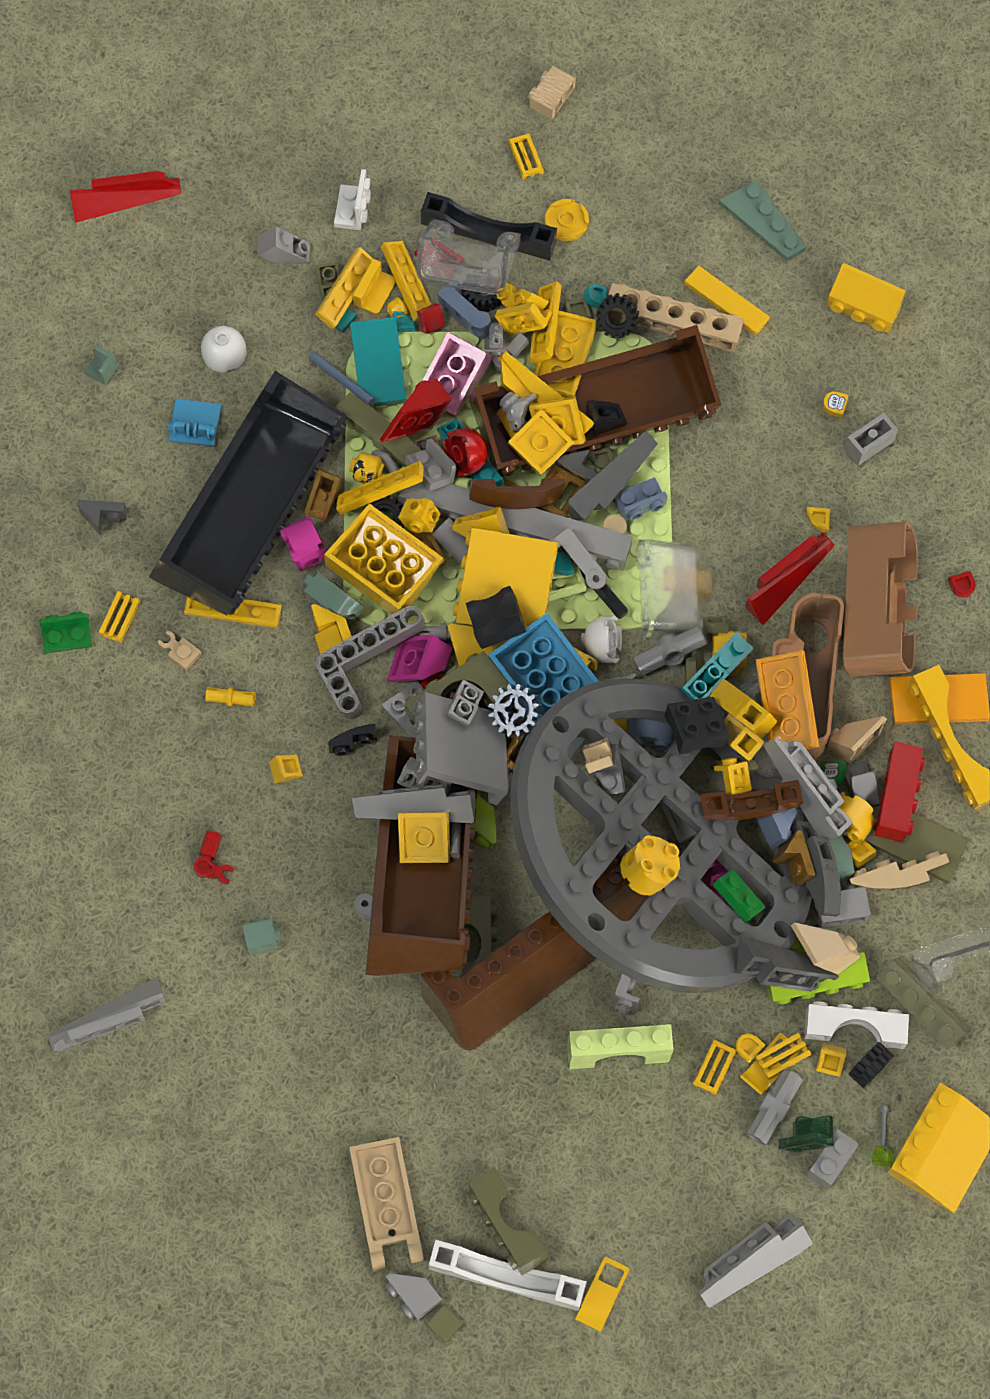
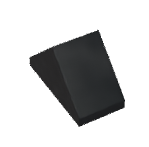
(605, 416)

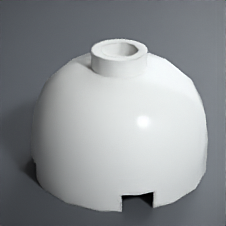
(223, 349)
(601, 636)

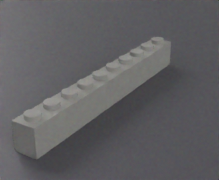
(603, 544)

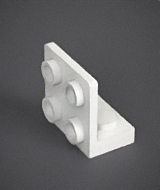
(352, 204)

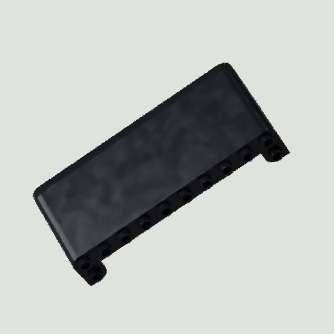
(249, 495)

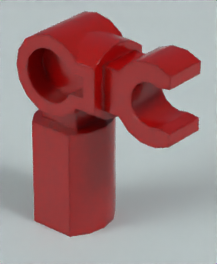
(203, 866)

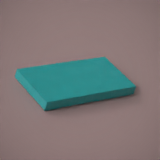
(379, 360)

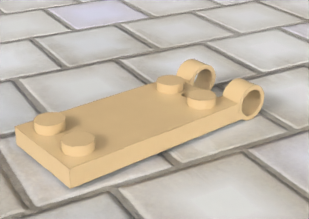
(385, 1198)

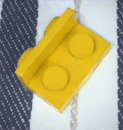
(522, 318)

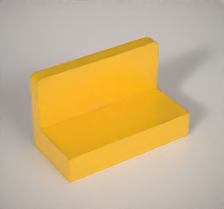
(373, 289)

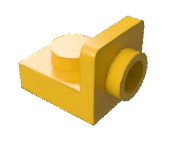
(735, 775)

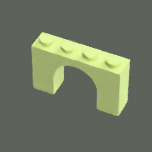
(651, 1042)

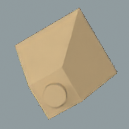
(854, 738)
(827, 948)

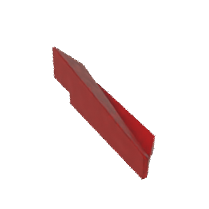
(122, 193)
(786, 576)

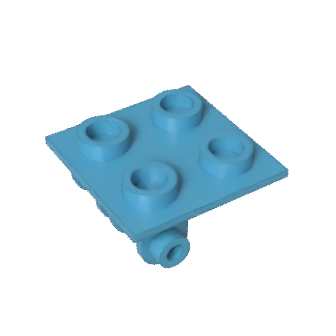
(194, 422)

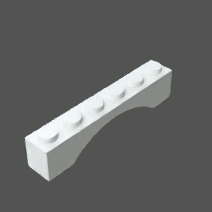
(498, 1274)

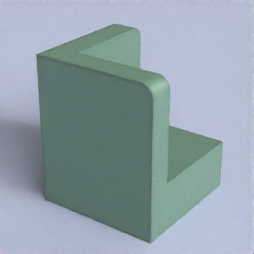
(102, 365)

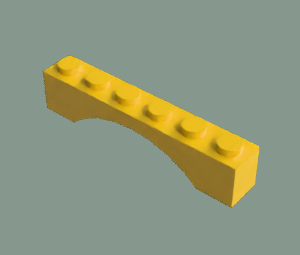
(932, 692)

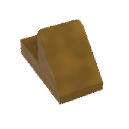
(323, 495)
(797, 857)

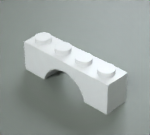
(888, 1027)

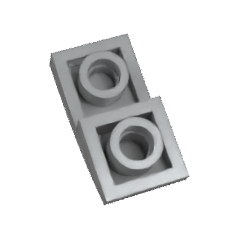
(465, 703)

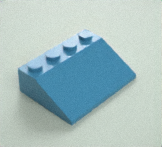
(542, 662)

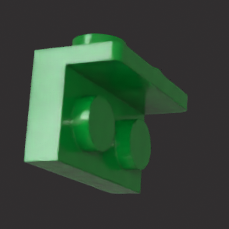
(65, 632)

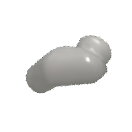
(390, 464)

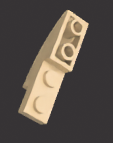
(889, 876)

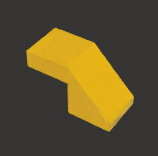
(326, 618)
(742, 739)

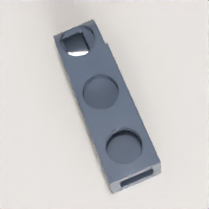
(464, 312)

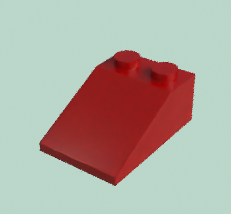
(419, 411)

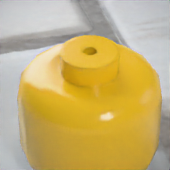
(397, 305)

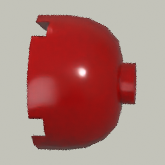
(467, 450)

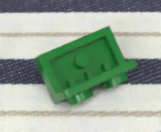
(739, 896)

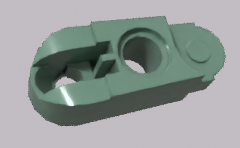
(332, 596)

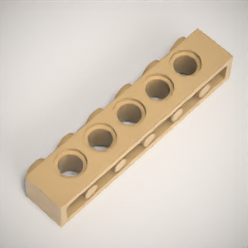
(687, 312)

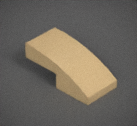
(598, 755)

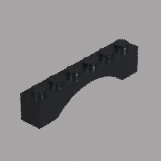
(535, 237)

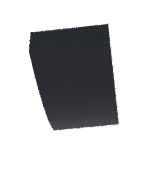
(343, 743)

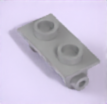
(495, 342)

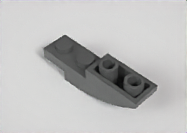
(826, 882)

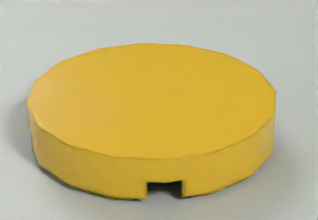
(573, 219)

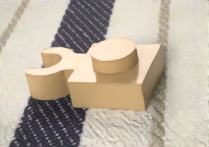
(181, 652)

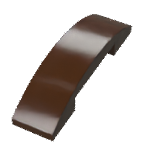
(516, 497)
(752, 804)

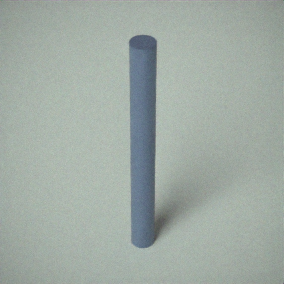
(341, 378)

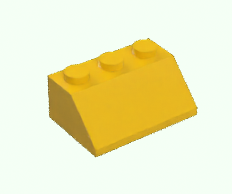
(865, 298)

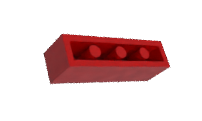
(899, 792)

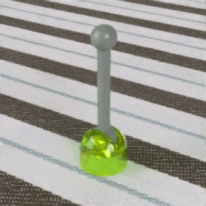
(882, 1155)

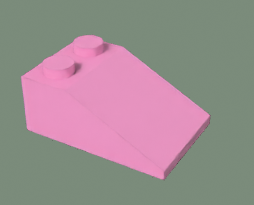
(458, 368)

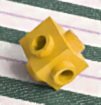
(419, 515)

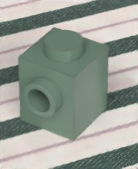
(261, 935)

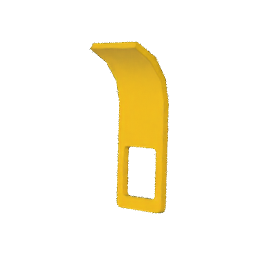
(754, 1075)
(600, 1298)

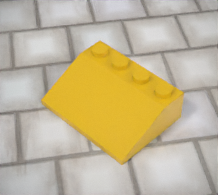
(382, 560)
(944, 1148)

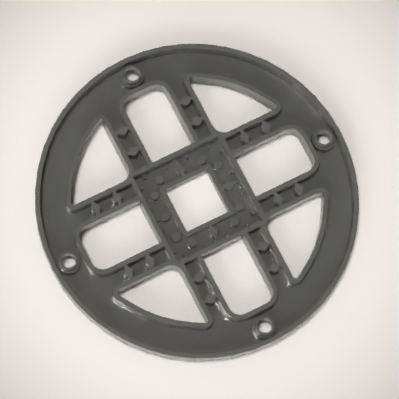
(568, 889)

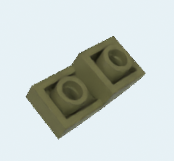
(326, 276)

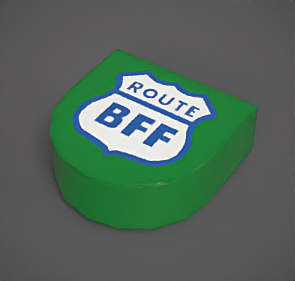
(834, 770)

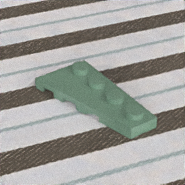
(764, 219)

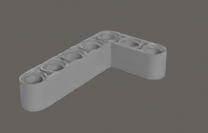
(363, 653)

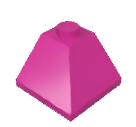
(419, 658)

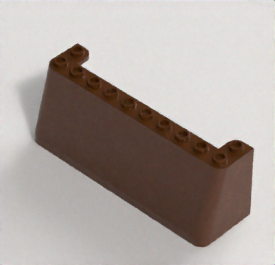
(650, 383)
(417, 906)
(520, 970)

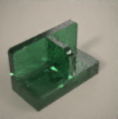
(809, 1134)

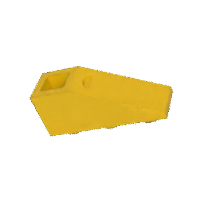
(743, 708)

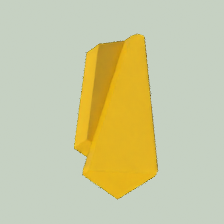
(523, 382)

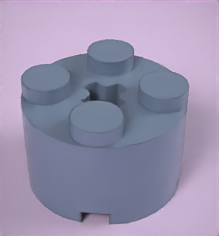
(651, 734)

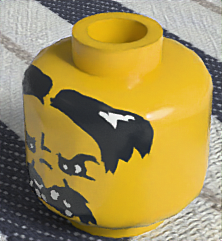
(366, 467)

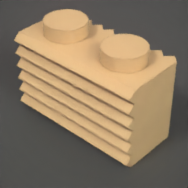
(551, 92)

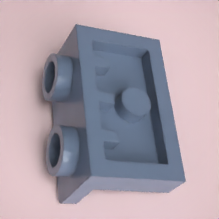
(640, 499)

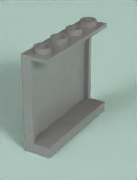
(459, 753)

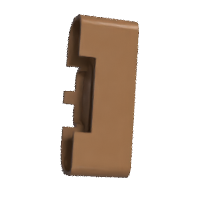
(877, 598)
(821, 664)

